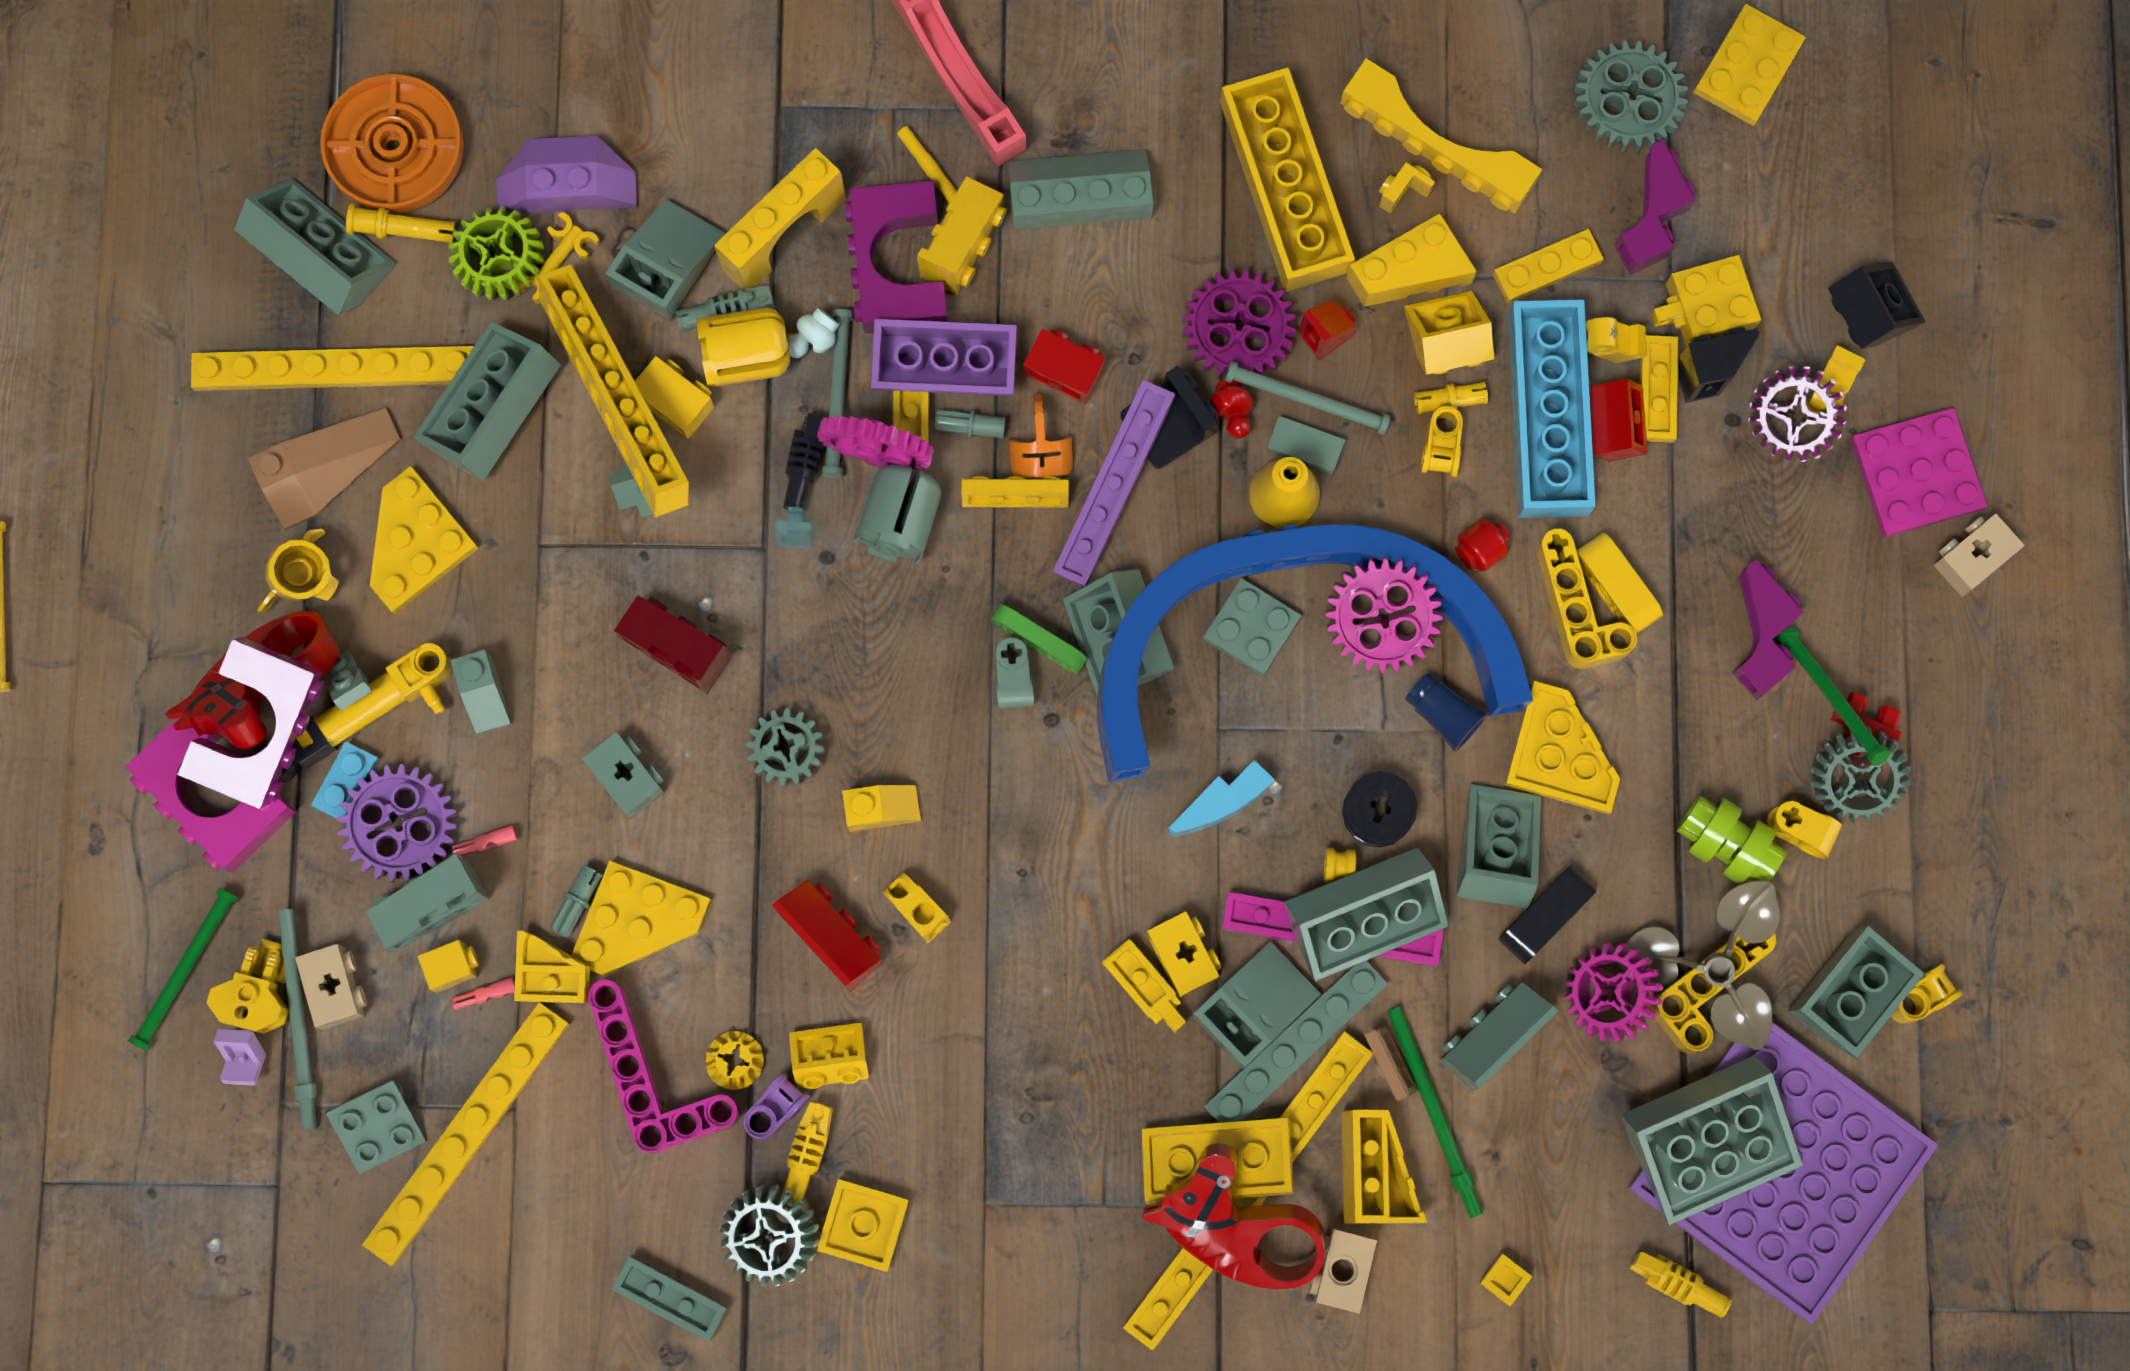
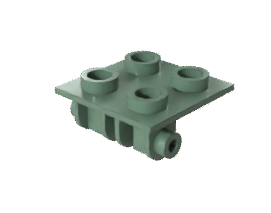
(376, 1126)

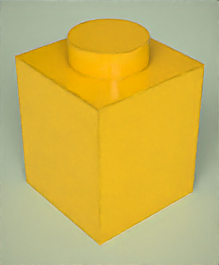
(449, 965)

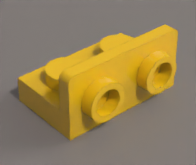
(828, 1056)

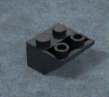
(1711, 363)

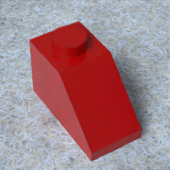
(1326, 328)

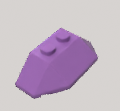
(566, 177)

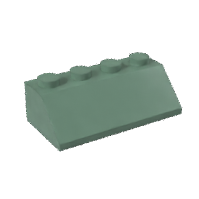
(1080, 189)
(313, 245)
(487, 400)
(1367, 913)

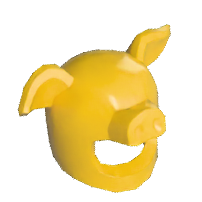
(298, 571)

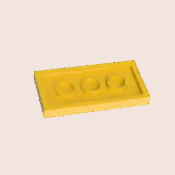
(1260, 1148)

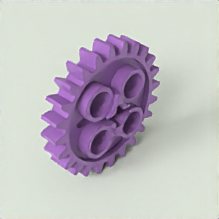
(383, 793)

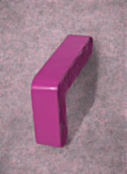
(643, 1081)

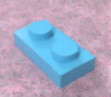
(343, 775)

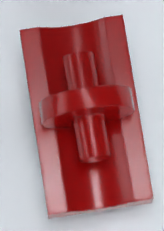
(1886, 718)

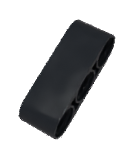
(1547, 915)

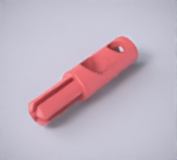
(486, 841)
(483, 994)

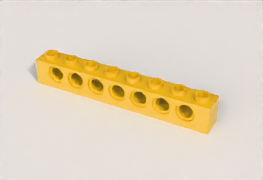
(613, 391)

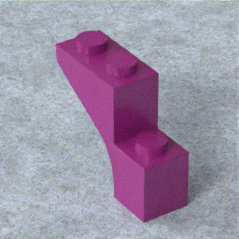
(1664, 198)
(1769, 613)

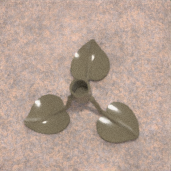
(1742, 1013)

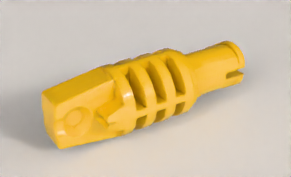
(807, 1148)
(1680, 1283)

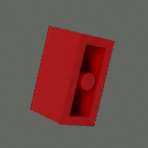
(1064, 365)
(1617, 420)

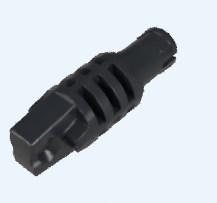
(803, 462)

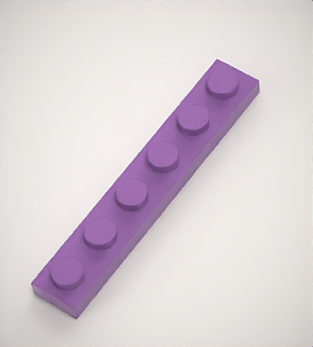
(1114, 483)

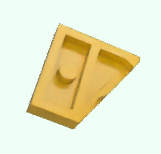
(548, 973)

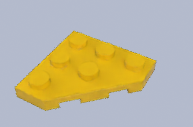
(414, 541)
(1560, 754)
(636, 919)

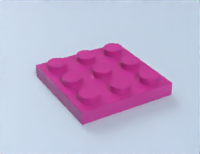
(1918, 472)

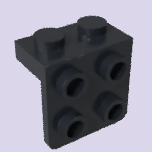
(1187, 421)

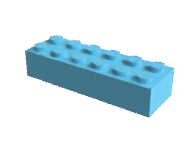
(1551, 409)

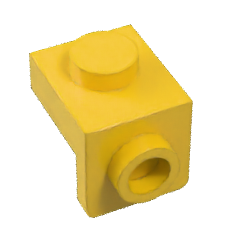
(1396, 187)

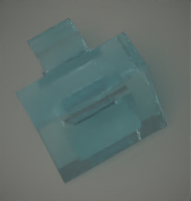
(794, 531)

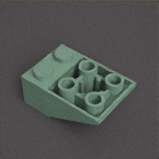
(664, 259)
(1256, 1005)

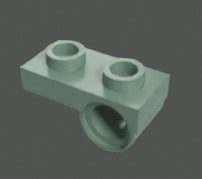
(346, 681)

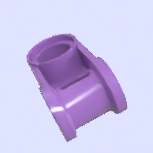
(776, 1106)

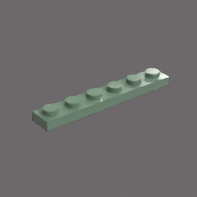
(1296, 1044)

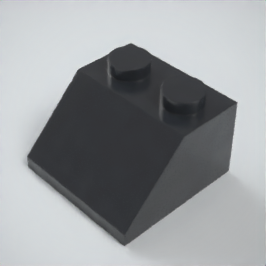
(1875, 304)

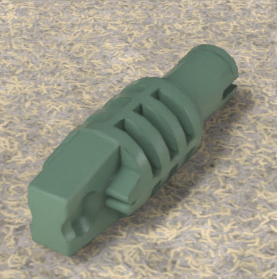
(732, 302)

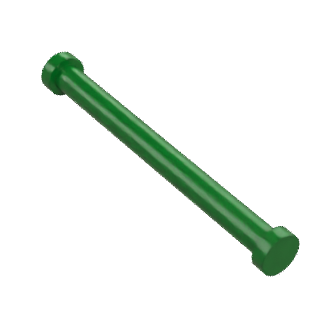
(1876, 753)
(182, 969)

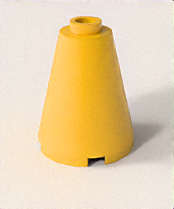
(1284, 492)

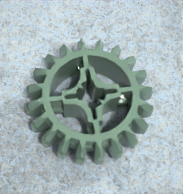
(1842, 796)
(739, 1243)

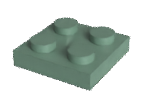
(1252, 627)

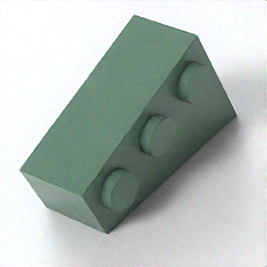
(426, 903)

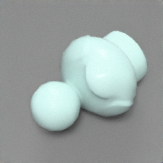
(816, 329)

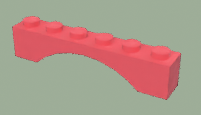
(970, 91)

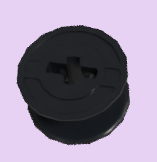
(1399, 804)

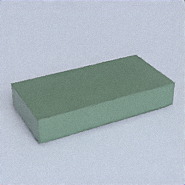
(1306, 443)

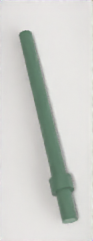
(305, 1090)

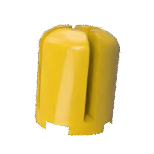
(743, 346)

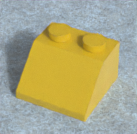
(1450, 332)

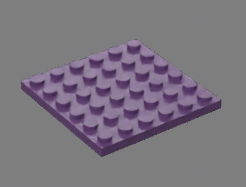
(1815, 1222)

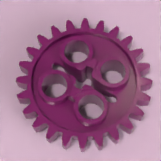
(1242, 295)

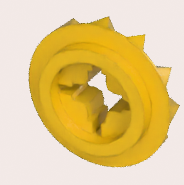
(742, 1075)

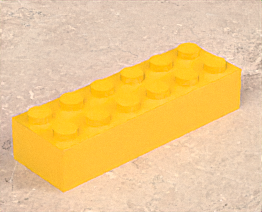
(1286, 179)

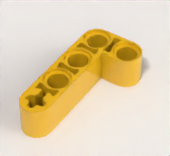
(1578, 598)
(1689, 1000)

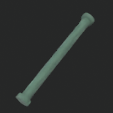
(843, 317)
(1306, 397)

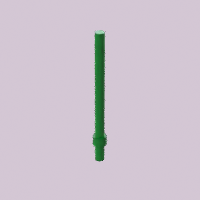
(1462, 1179)

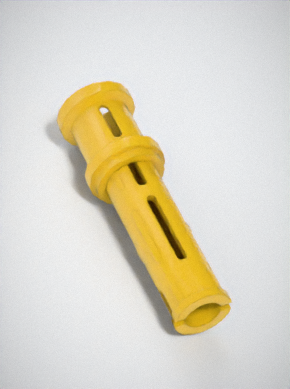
(381, 223)

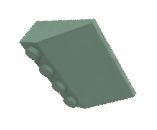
(1713, 1139)

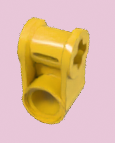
(1443, 449)
(1809, 830)
(1928, 995)

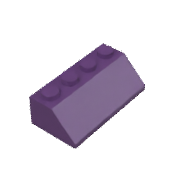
(944, 357)

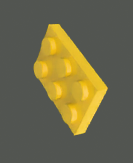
(1749, 64)

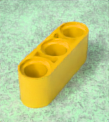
(1618, 583)

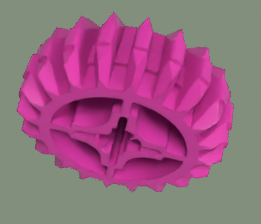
(1624, 982)

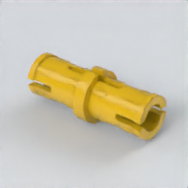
(1451, 396)

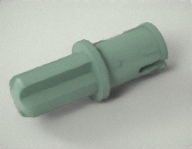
(970, 423)
(575, 901)

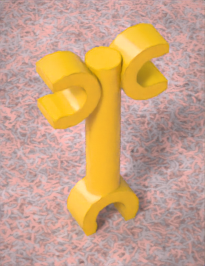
(570, 238)

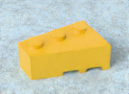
(962, 236)
(1412, 264)
(1374, 1172)

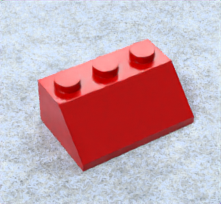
(829, 933)

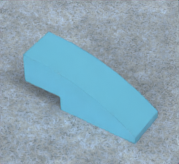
(1222, 800)

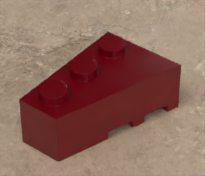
(673, 642)

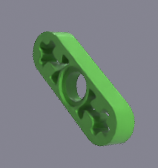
(1038, 638)

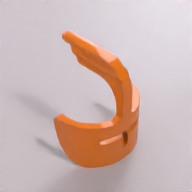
(1030, 466)

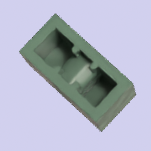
(605, 764)

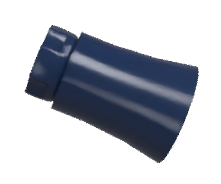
(1445, 711)

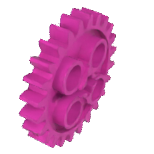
(874, 442)
(1392, 645)

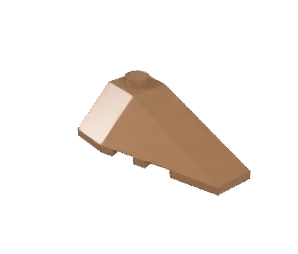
(314, 468)

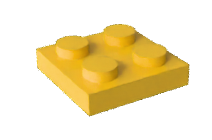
(862, 1225)

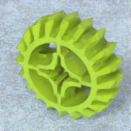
(505, 228)

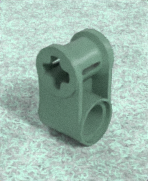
(1013, 680)

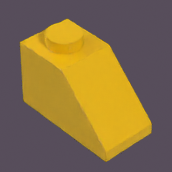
(880, 806)

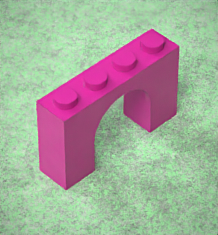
(225, 838)

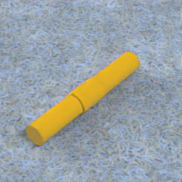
(927, 163)

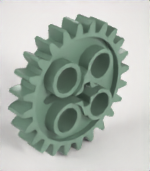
(1633, 67)

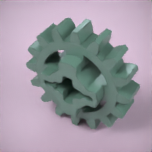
(800, 741)

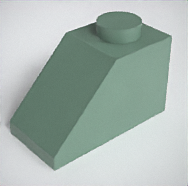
(481, 691)

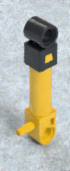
(401, 682)

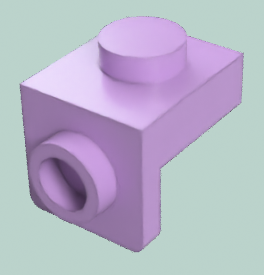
(242, 1056)

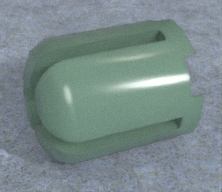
(883, 507)

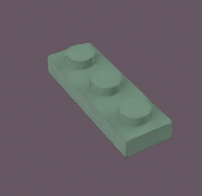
(669, 1298)

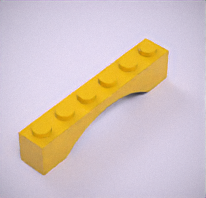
(1498, 175)

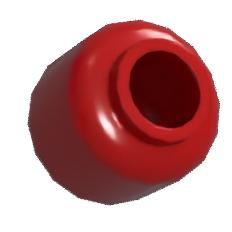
(1482, 545)

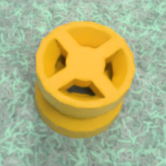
(1338, 864)

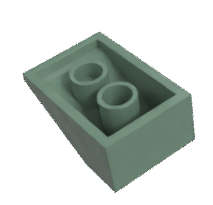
(1500, 847)

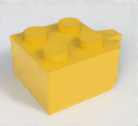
(1709, 300)

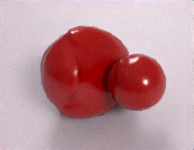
(1233, 404)

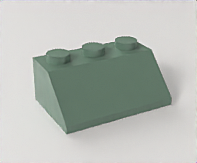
(1096, 616)
(1856, 991)
(1496, 1035)

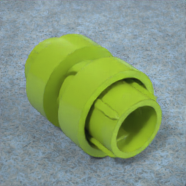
(1719, 833)

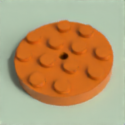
(386, 111)

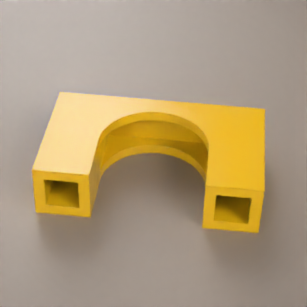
(810, 187)

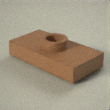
(1390, 1063)

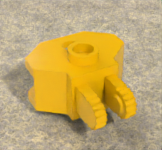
(246, 992)

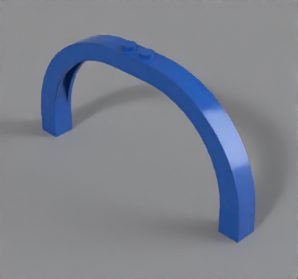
(1462, 602)

